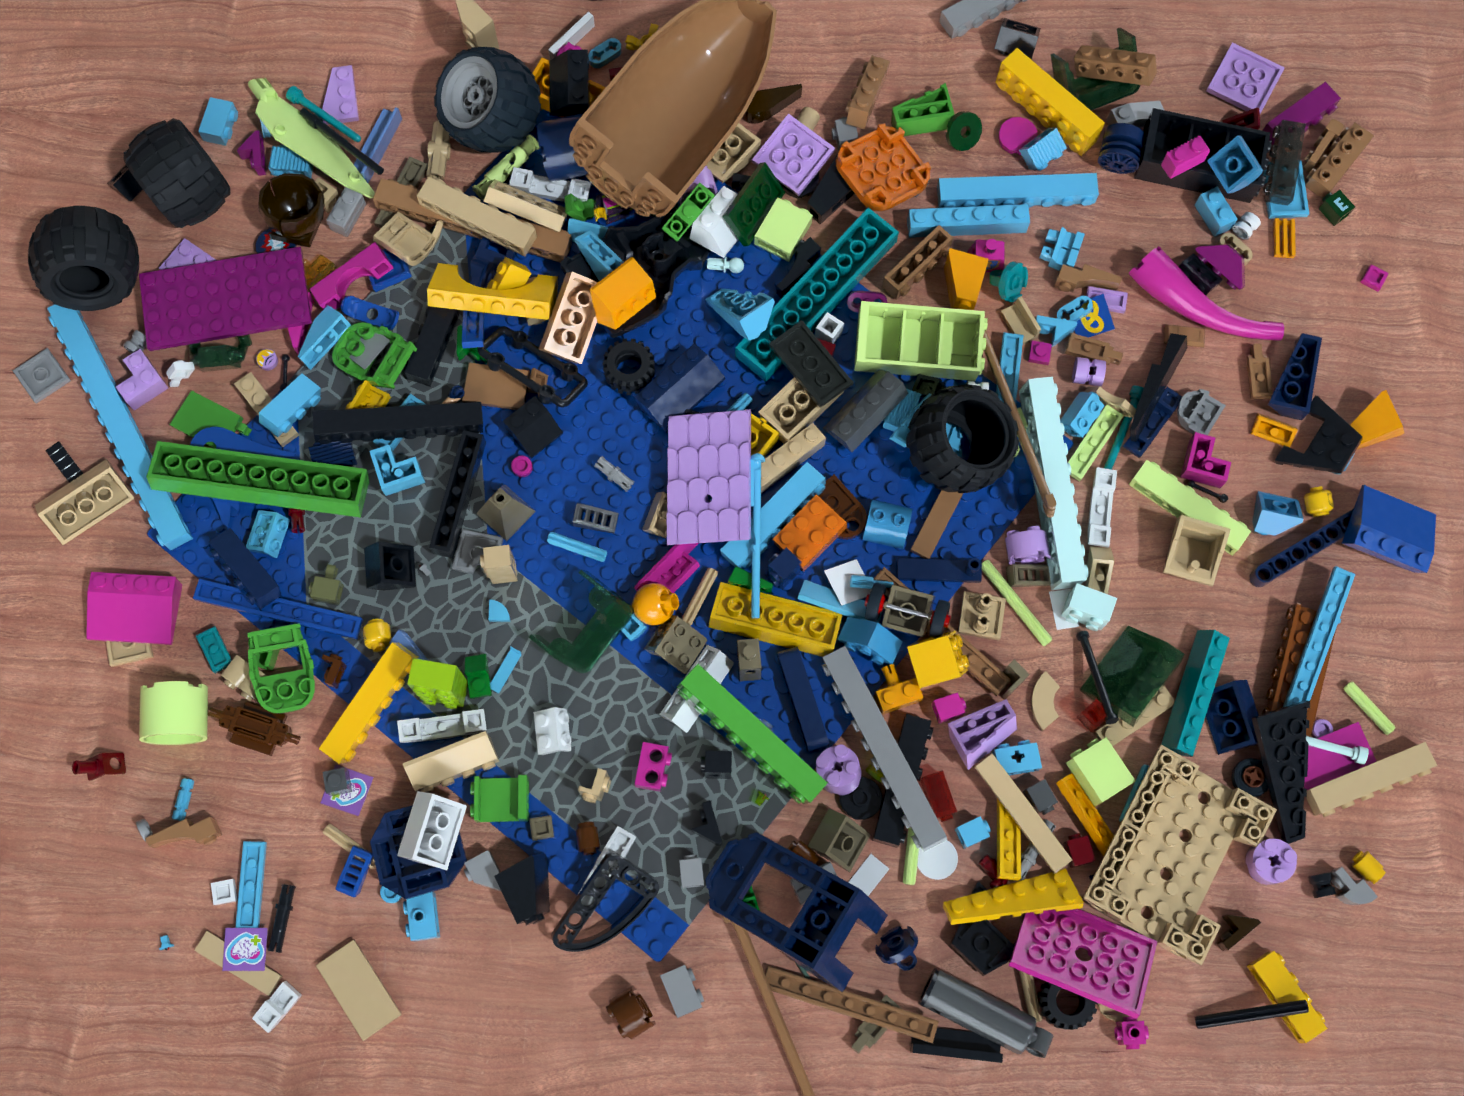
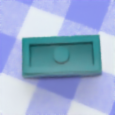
(214, 649)

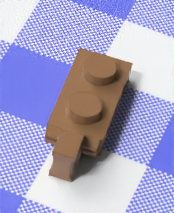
(1092, 349)
(1259, 374)

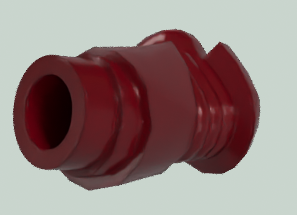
(989, 865)

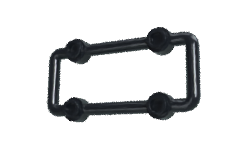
(545, 392)

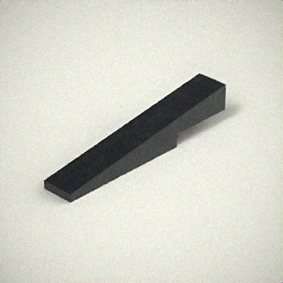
(1157, 382)

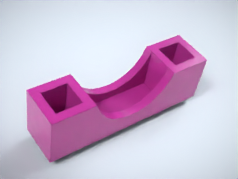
(369, 262)

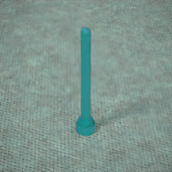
(296, 95)
(1135, 395)

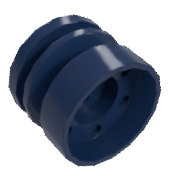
(1121, 148)

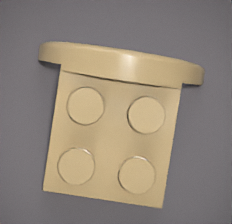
(407, 239)

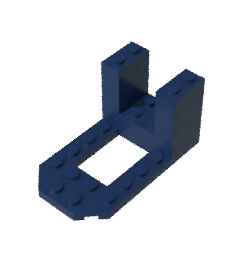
(822, 920)

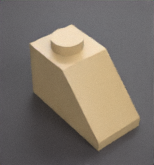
(1100, 568)

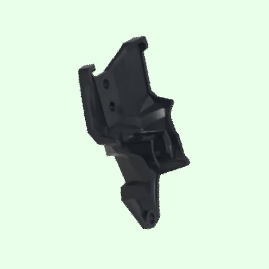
(657, 255)

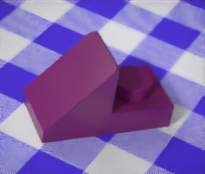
(254, 150)

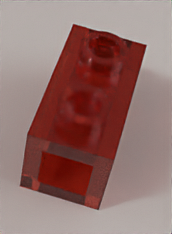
(939, 795)

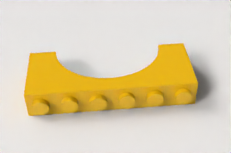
(529, 301)

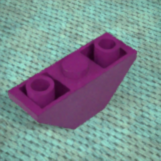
(1226, 262)

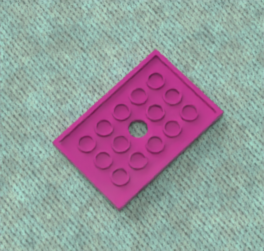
(1118, 961)

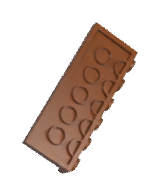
(1288, 655)

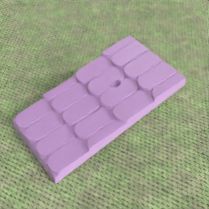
(709, 458)

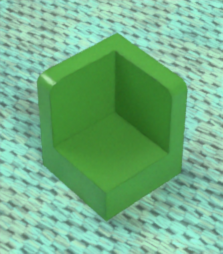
(267, 660)

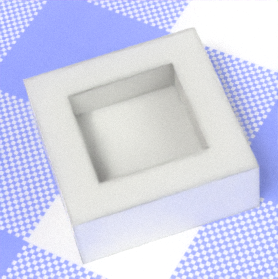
(224, 892)

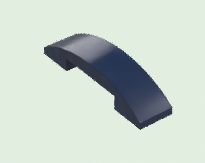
(1164, 409)

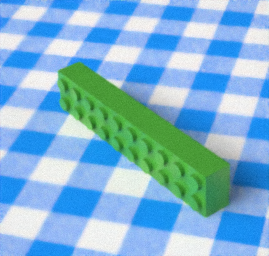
(258, 479)

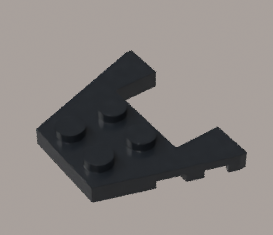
(1331, 446)
(982, 943)

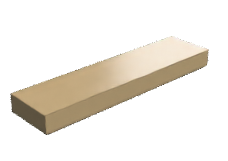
(213, 949)

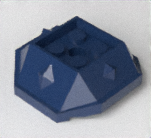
(403, 875)

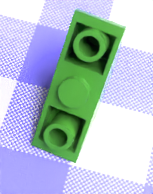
(688, 212)

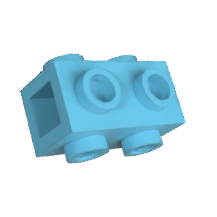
(1082, 414)

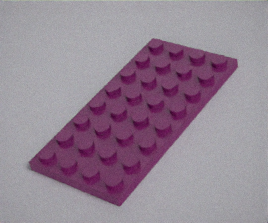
(224, 298)

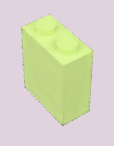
(783, 229)
(1099, 771)

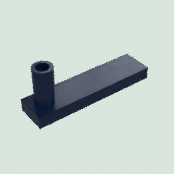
(939, 570)

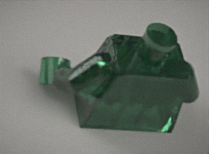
(219, 357)

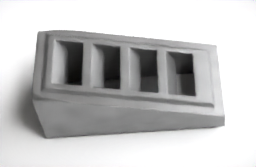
(596, 511)

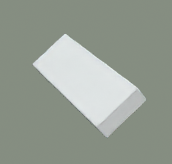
(574, 34)

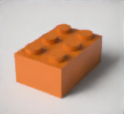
(811, 531)

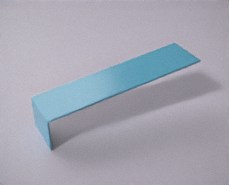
(505, 669)

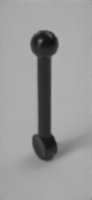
(285, 358)
(1222, 498)

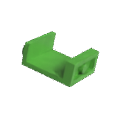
(500, 799)

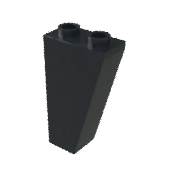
(829, 194)

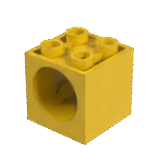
(938, 659)

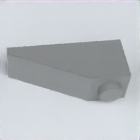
(1133, 113)

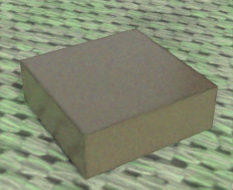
(541, 828)

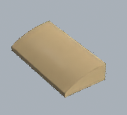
(526, 205)

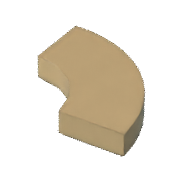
(1116, 403)
(1042, 701)

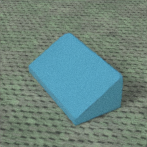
(578, 227)

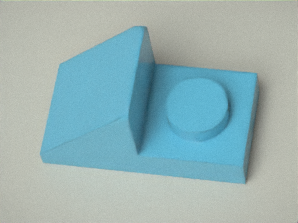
(1059, 327)

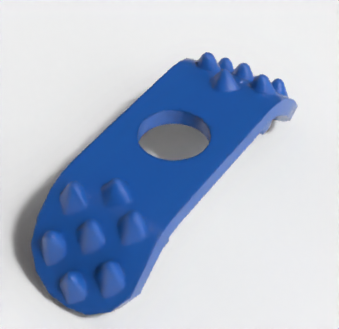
(358, 310)

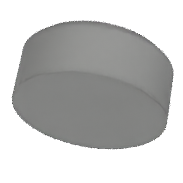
(144, 828)

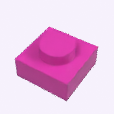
(1040, 352)

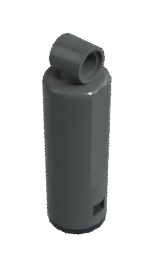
(984, 1014)

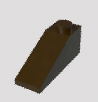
(771, 101)

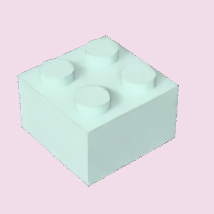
(1088, 607)

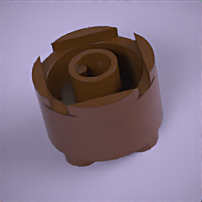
(631, 1013)

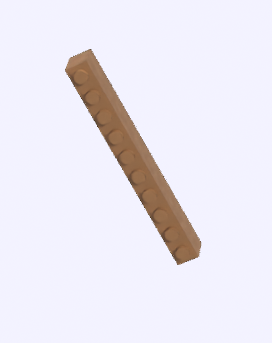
(403, 199)

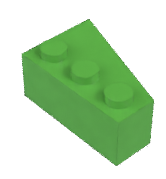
(925, 113)

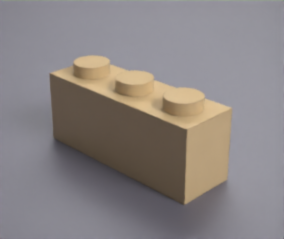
(499, 564)

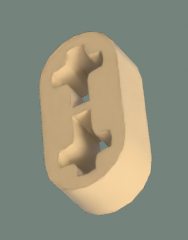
(1238, 245)

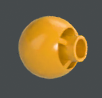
(654, 604)

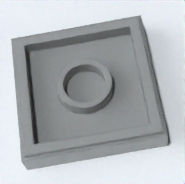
(41, 375)

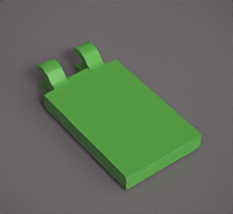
(202, 413)

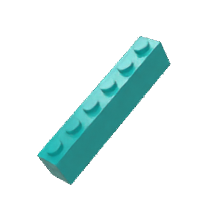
(1195, 692)

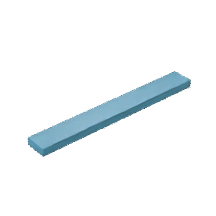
(1320, 636)

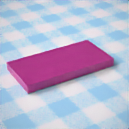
(1328, 765)

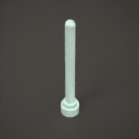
(1358, 754)

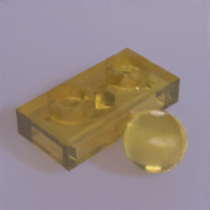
(317, 270)

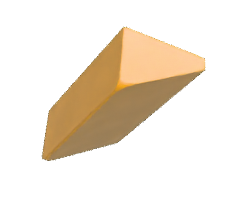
(1273, 430)

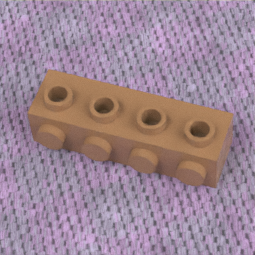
(1115, 65)
(867, 92)
(1339, 160)
(917, 262)

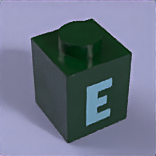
(1336, 207)

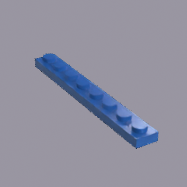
(280, 610)

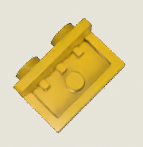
(368, 397)

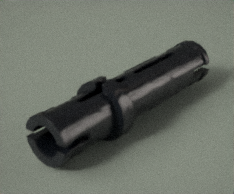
(281, 918)

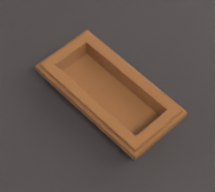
(1194, 335)

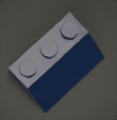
(1231, 716)

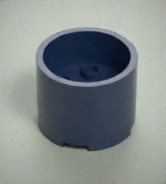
(556, 150)

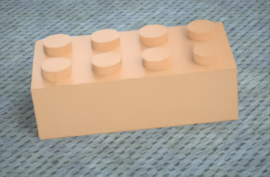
(571, 320)

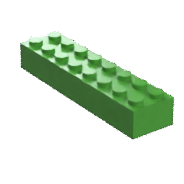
(752, 735)

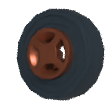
(1255, 771)

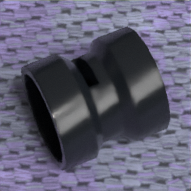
(1319, 880)

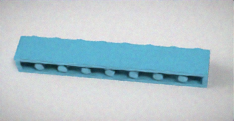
(1018, 190)

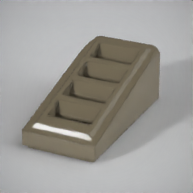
(1015, 575)

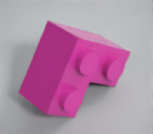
(1201, 466)

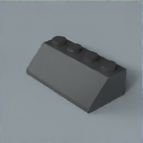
(866, 409)

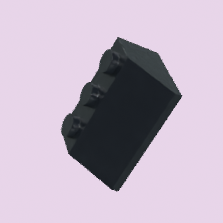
(569, 83)

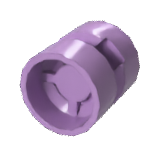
(1082, 368)

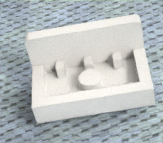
(552, 730)

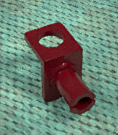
(99, 765)

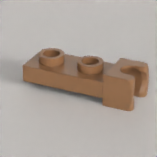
(1328, 136)

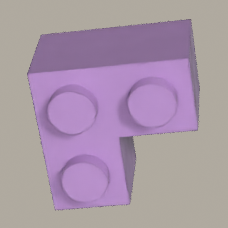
(144, 383)

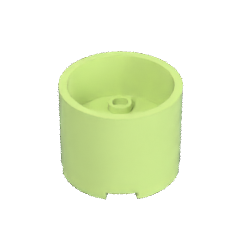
(173, 713)

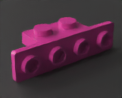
(672, 569)

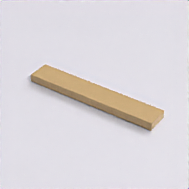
(1023, 813)

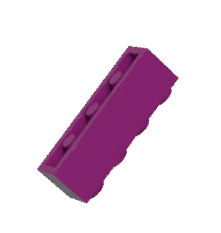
(1308, 109)

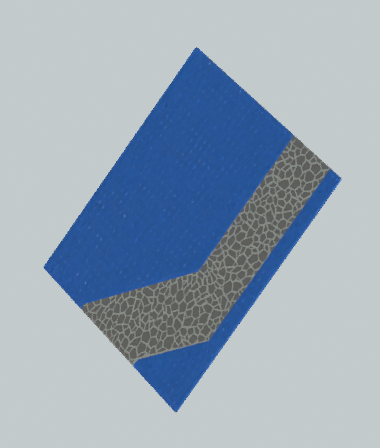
(628, 687)

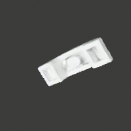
(543, 188)
(1101, 507)
(441, 727)

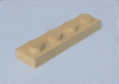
(258, 399)
(1121, 729)

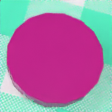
(1016, 133)

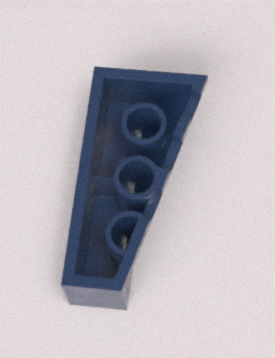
(1296, 385)

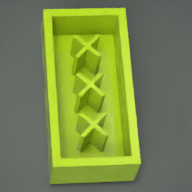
(438, 683)

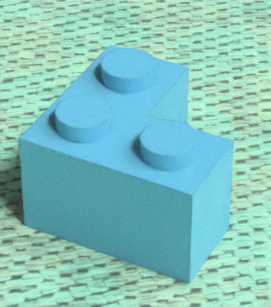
(395, 475)

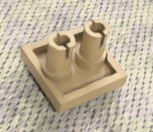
(981, 615)

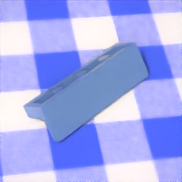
(379, 140)

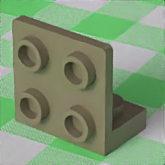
(676, 643)

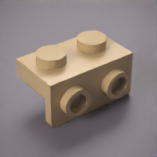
(601, 784)

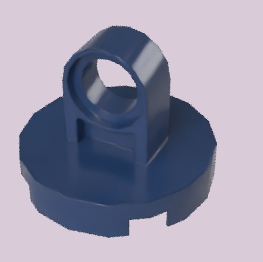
(897, 946)

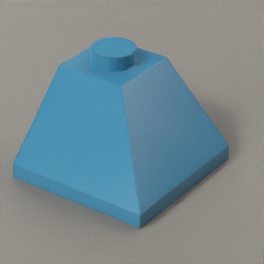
(1275, 514)

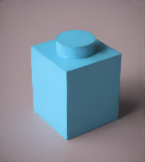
(973, 832)

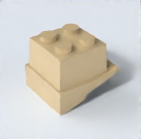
(1196, 550)

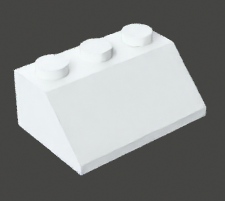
(710, 226)
(432, 830)

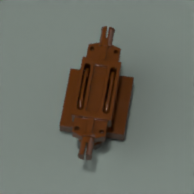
(255, 727)

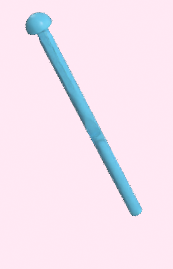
(756, 460)

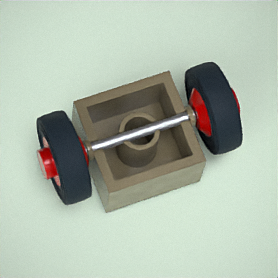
(907, 610)

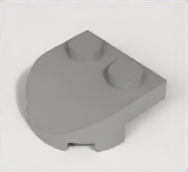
(1198, 411)

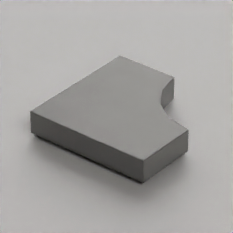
(470, 549)

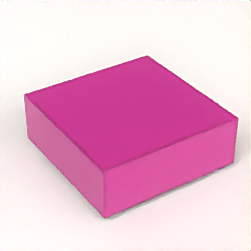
(1374, 277)

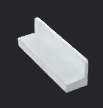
(682, 711)

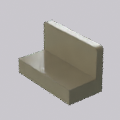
(1016, 674)

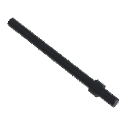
(315, 121)

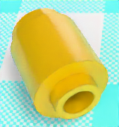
(1368, 867)

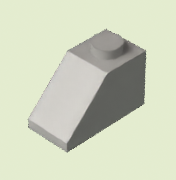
(482, 870)

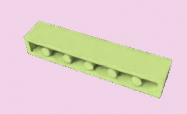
(1182, 500)

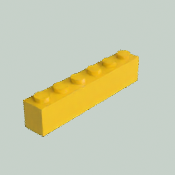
(368, 703)

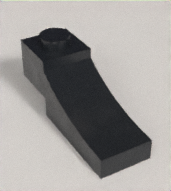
(805, 255)

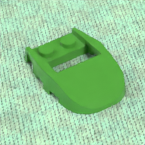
(391, 364)
(286, 690)

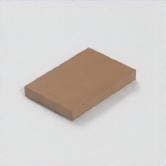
(494, 387)

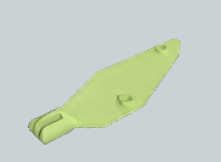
(299, 136)

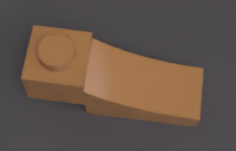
(1072, 278)
(203, 832)

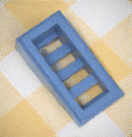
(404, 639)

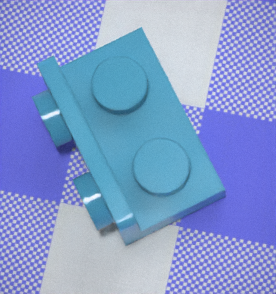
(267, 533)

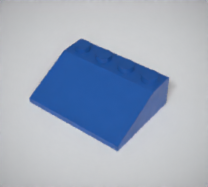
(1392, 530)

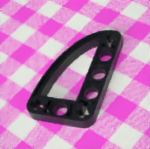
(598, 893)

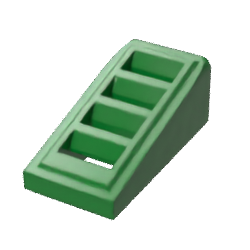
(744, 579)

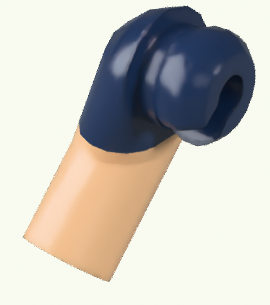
(455, 394)

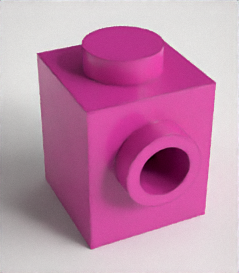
(948, 707)

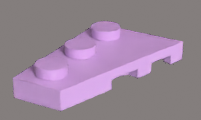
(341, 95)

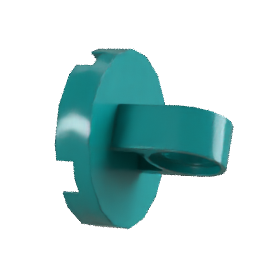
(1010, 280)

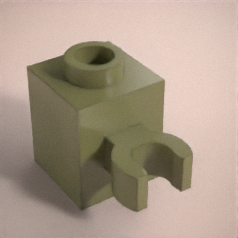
(327, 589)

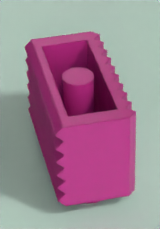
(1185, 157)

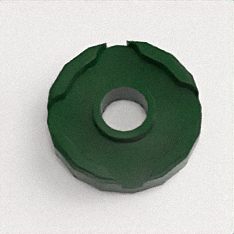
(972, 133)

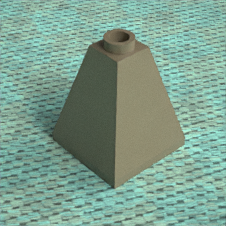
(505, 512)

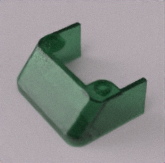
(1091, 91)
(597, 635)

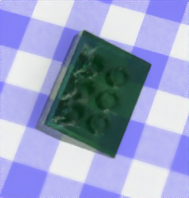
(1134, 673)

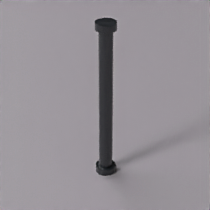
(1110, 718)

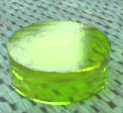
(877, 775)

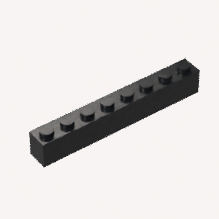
(397, 422)

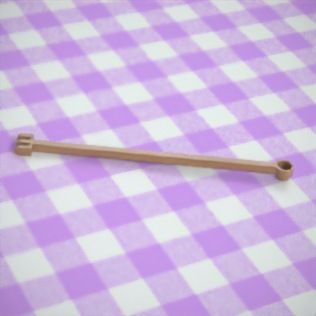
(1049, 501)
(773, 1010)

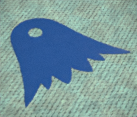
(228, 440)

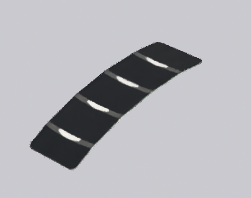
(64, 462)

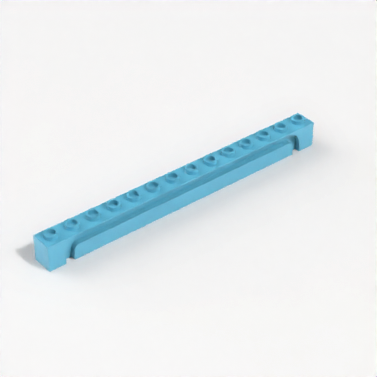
(119, 423)

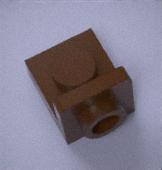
(335, 672)

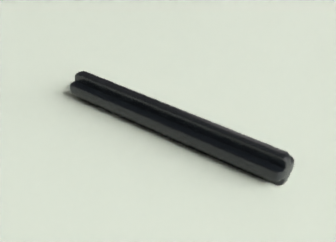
(1251, 1014)

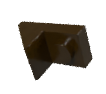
(1241, 927)

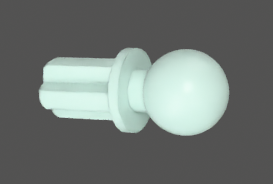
(735, 265)

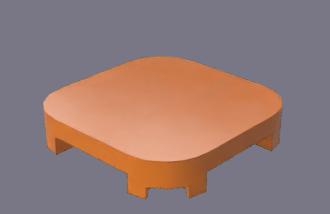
(882, 168)

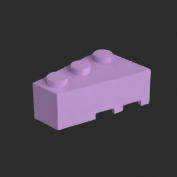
(982, 731)

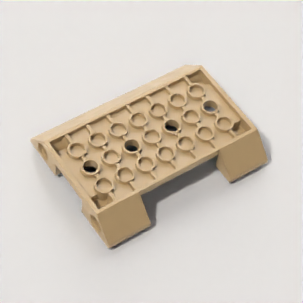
(1151, 841)

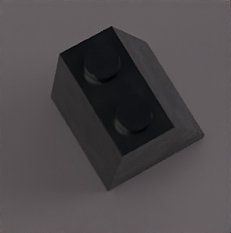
(526, 889)

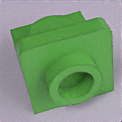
(577, 209)

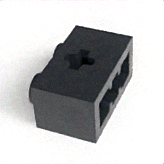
(716, 764)

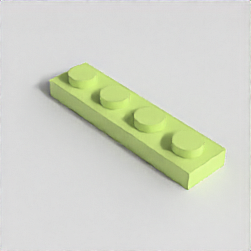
(1094, 442)

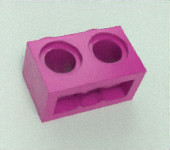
(647, 766)

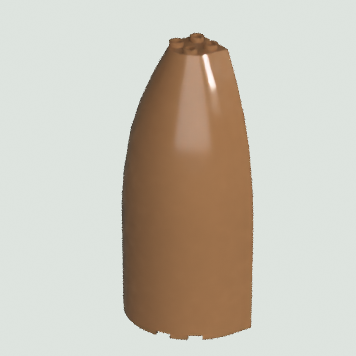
(675, 103)

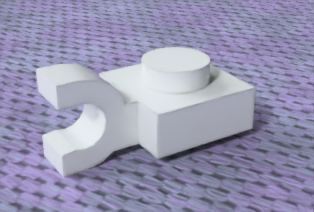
(178, 371)

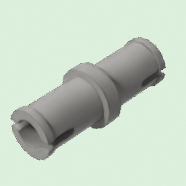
(614, 473)

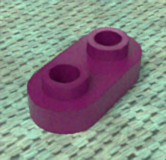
(864, 296)

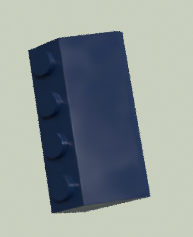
(679, 386)

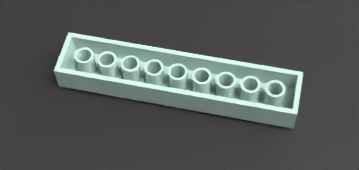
(1046, 437)

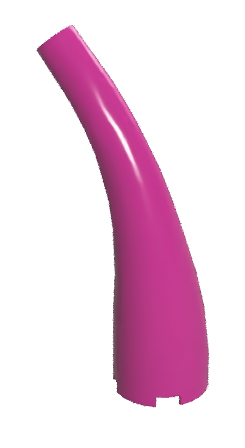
(1171, 286)

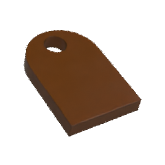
(845, 505)

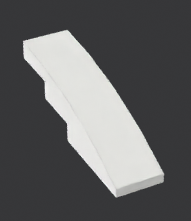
(619, 843)

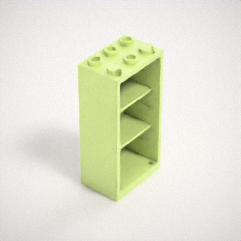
(920, 340)

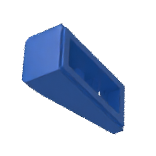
(343, 883)

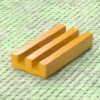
(1276, 234)

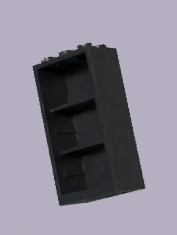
(1170, 129)

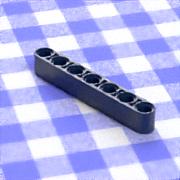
(1303, 549)

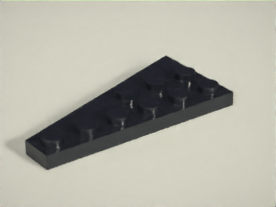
(1285, 763)

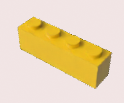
(1281, 988)

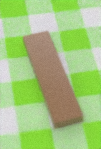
(935, 523)

